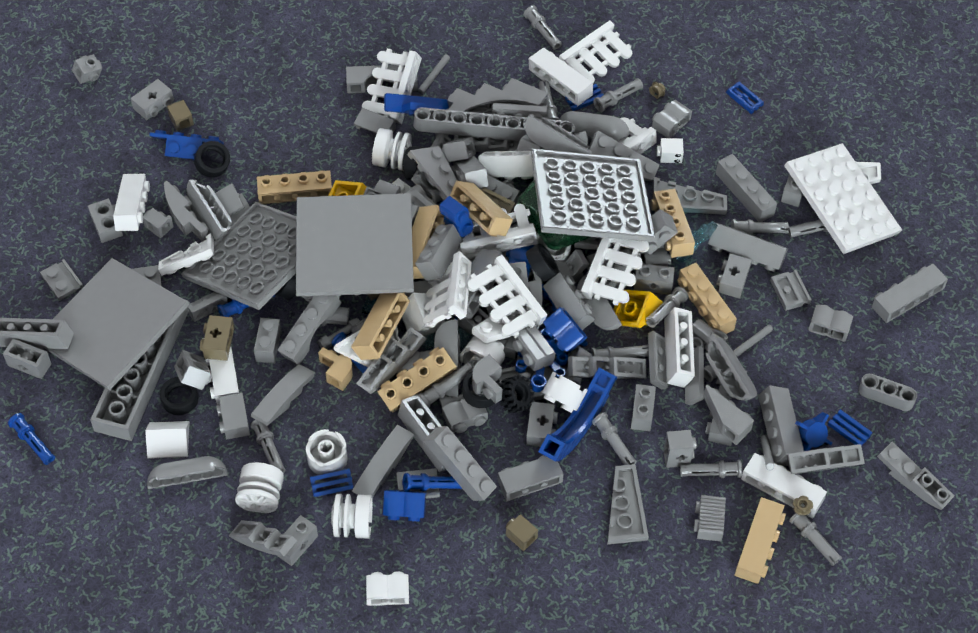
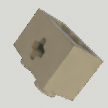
(217, 338)

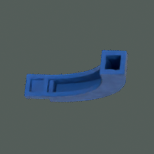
(566, 438)

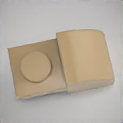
(340, 368)

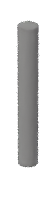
(433, 74)
(767, 452)

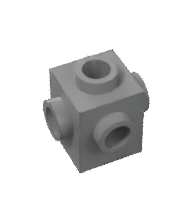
(87, 68)

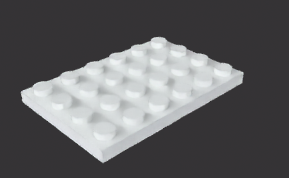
(843, 198)

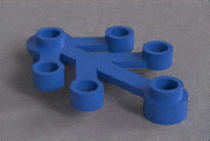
(539, 379)

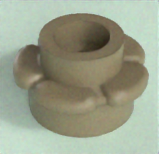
(659, 88)
(802, 510)

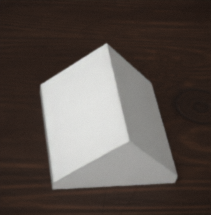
(415, 314)
(167, 439)

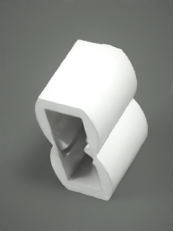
(387, 589)

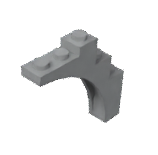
(482, 102)

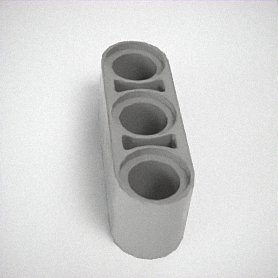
(881, 385)

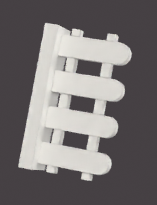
(593, 41)
(402, 79)
(640, 138)
(515, 238)
(599, 270)
(449, 293)
(518, 294)

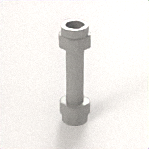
(326, 341)

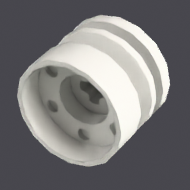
(387, 148)
(259, 487)
(352, 516)

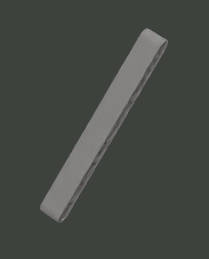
(475, 124)

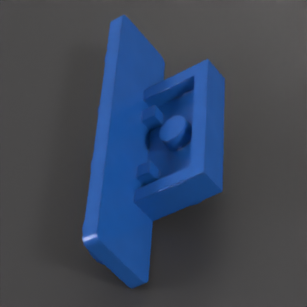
(408, 104)
(180, 145)

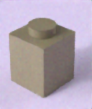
(180, 115)
(521, 532)

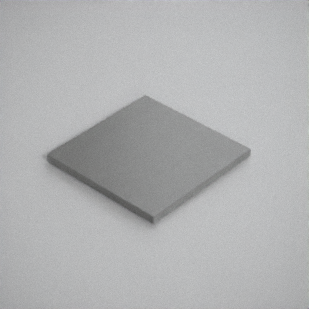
(591, 195)
(354, 245)
(251, 258)
(116, 322)

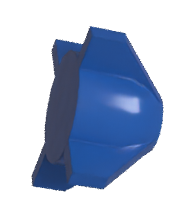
(814, 431)

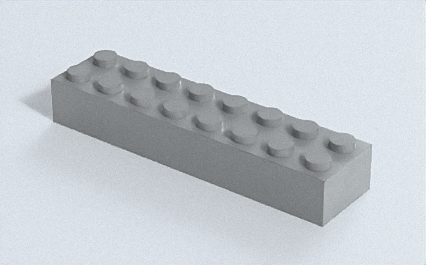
(124, 405)

